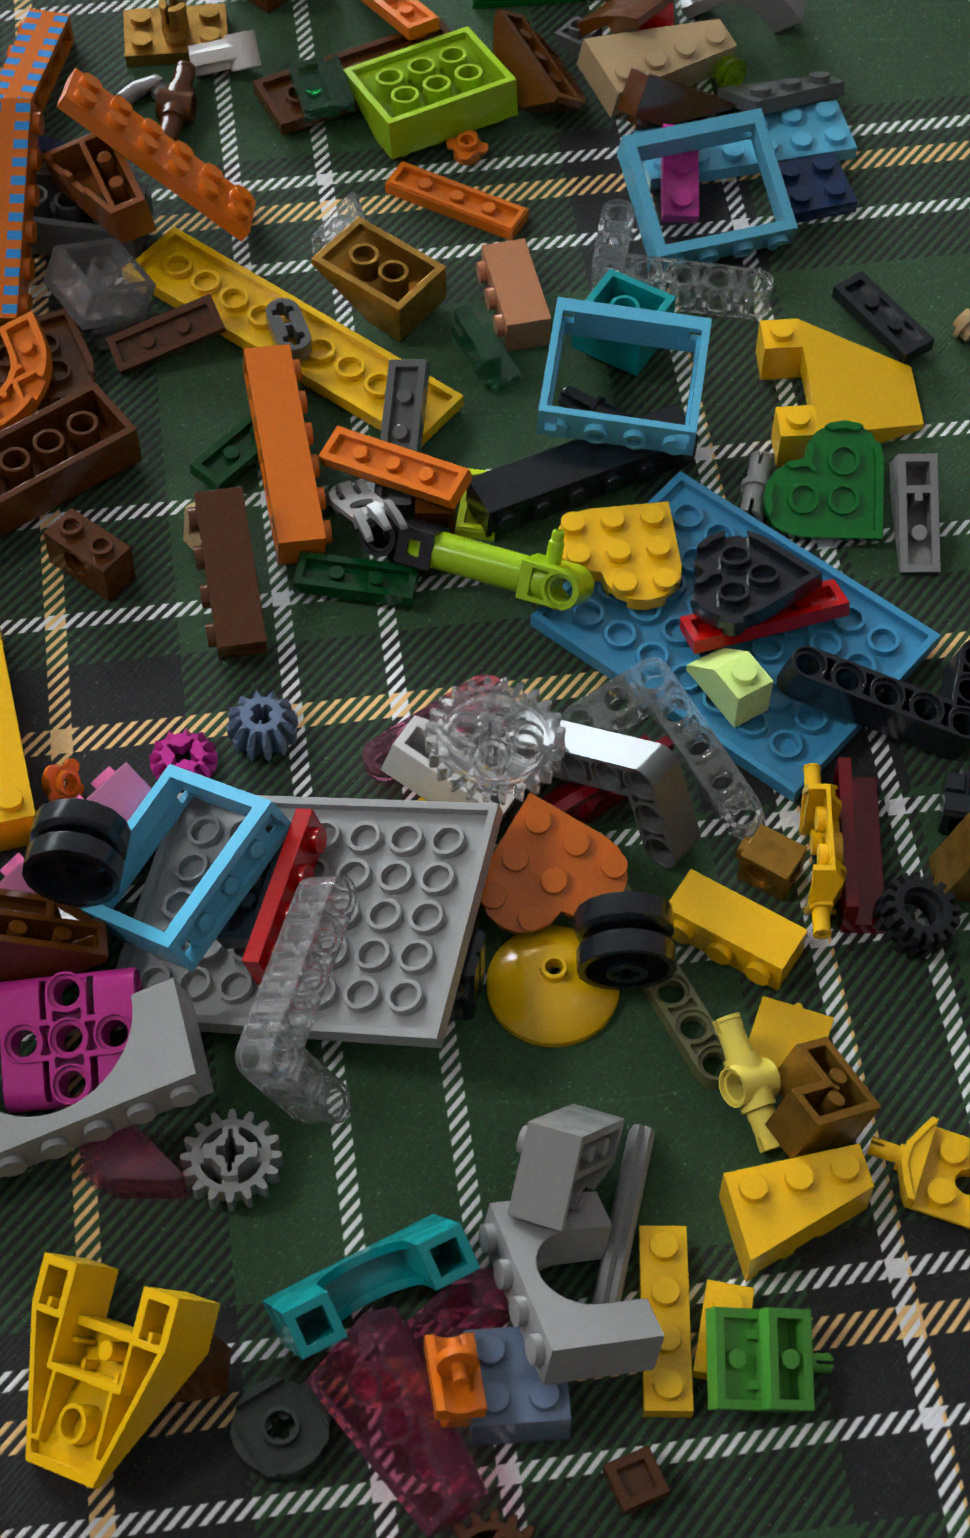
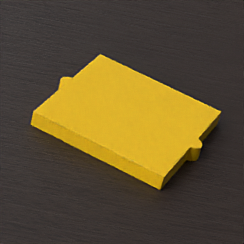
(784, 1025)

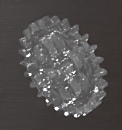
(495, 740)

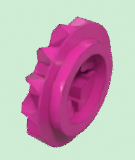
(202, 753)

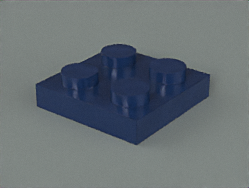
(817, 187)

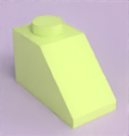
(733, 683)

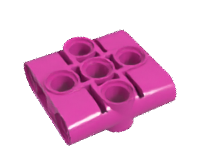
(37, 1007)

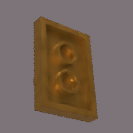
(165, 32)

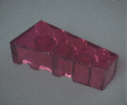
(385, 1406)

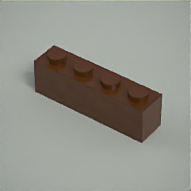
(229, 572)

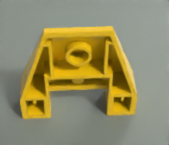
(838, 385)
(100, 1379)

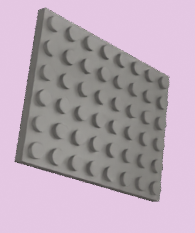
(406, 945)

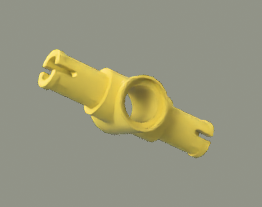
(747, 1079)

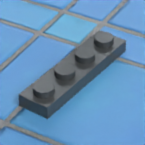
(404, 416)

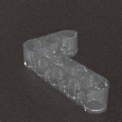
(697, 285)
(684, 734)
(287, 1002)

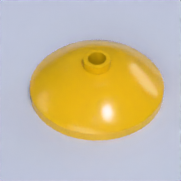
(543, 1005)

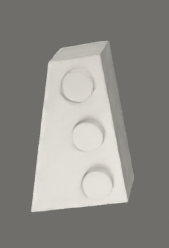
(410, 767)

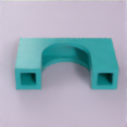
(424, 1253)

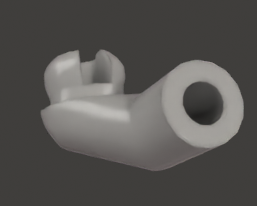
(141, 87)

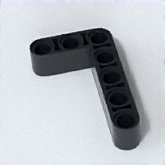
(885, 703)

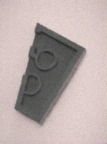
(783, 93)

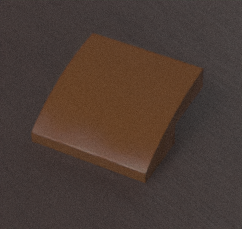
(622, 15)

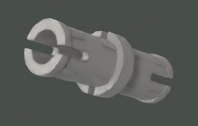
(754, 484)

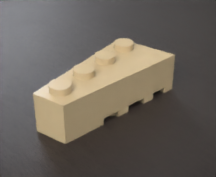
(673, 52)

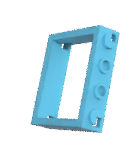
(697, 136)
(632, 327)
(223, 884)

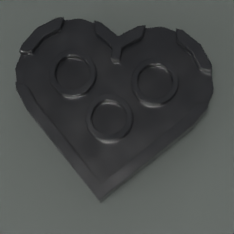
(747, 581)

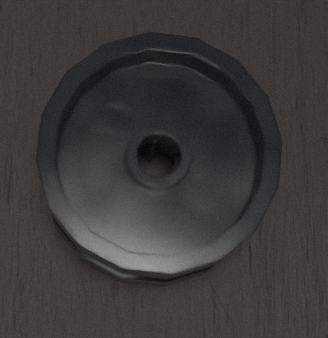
(76, 852)
(625, 940)

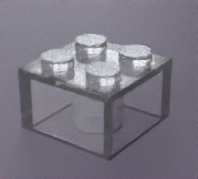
(98, 282)

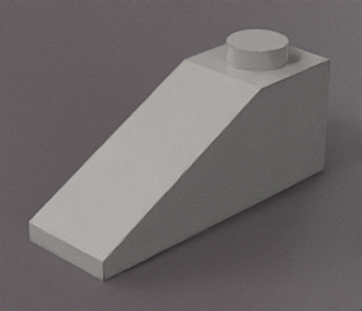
(916, 512)

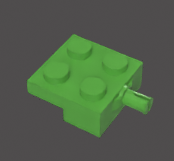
(761, 1360)

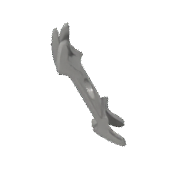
(375, 510)

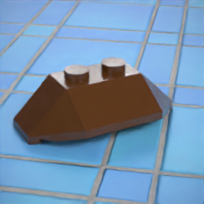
(540, 75)
(47, 937)

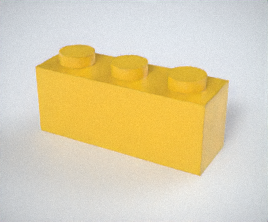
(736, 930)

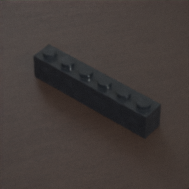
(566, 478)

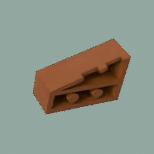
(101, 185)

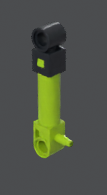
(532, 577)

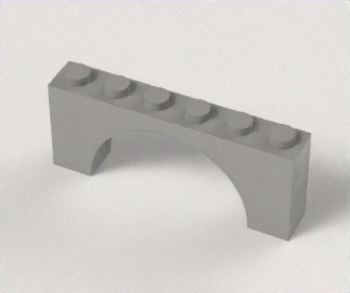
(157, 1071)

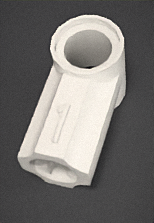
(234, 52)

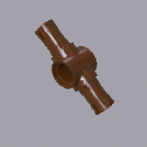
(178, 101)

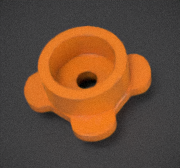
(467, 147)
(53, 780)

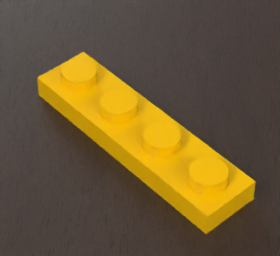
(665, 1284)

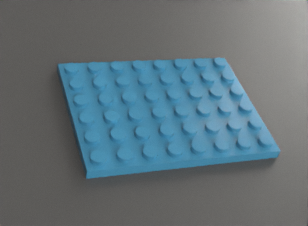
(789, 732)

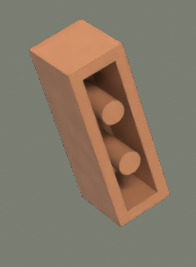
(514, 295)

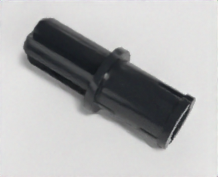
(576, 399)

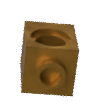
(770, 861)

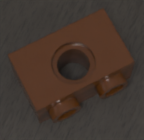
(90, 554)

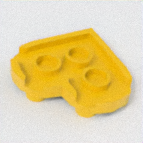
(627, 551)

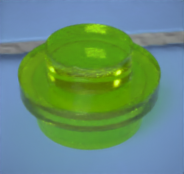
(730, 71)

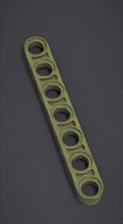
(688, 1009)

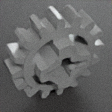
(251, 1166)

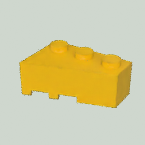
(792, 1201)

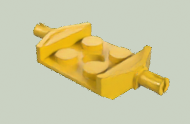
(820, 820)
(929, 1171)

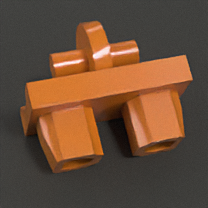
(455, 1379)

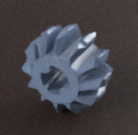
(262, 725)

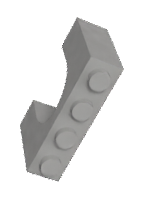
(562, 1335)

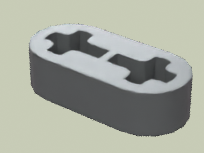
(294, 328)

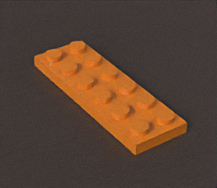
(157, 154)

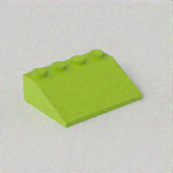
(432, 92)

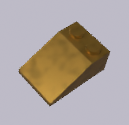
(382, 277)

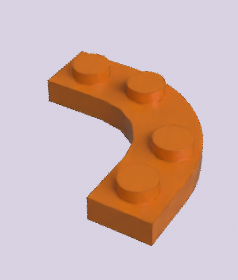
(29, 369)

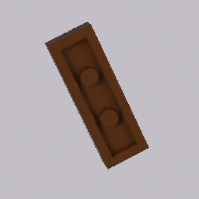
(165, 334)

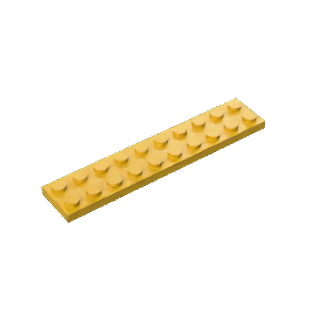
(342, 362)

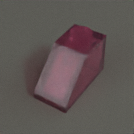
(131, 1167)
(461, 1306)

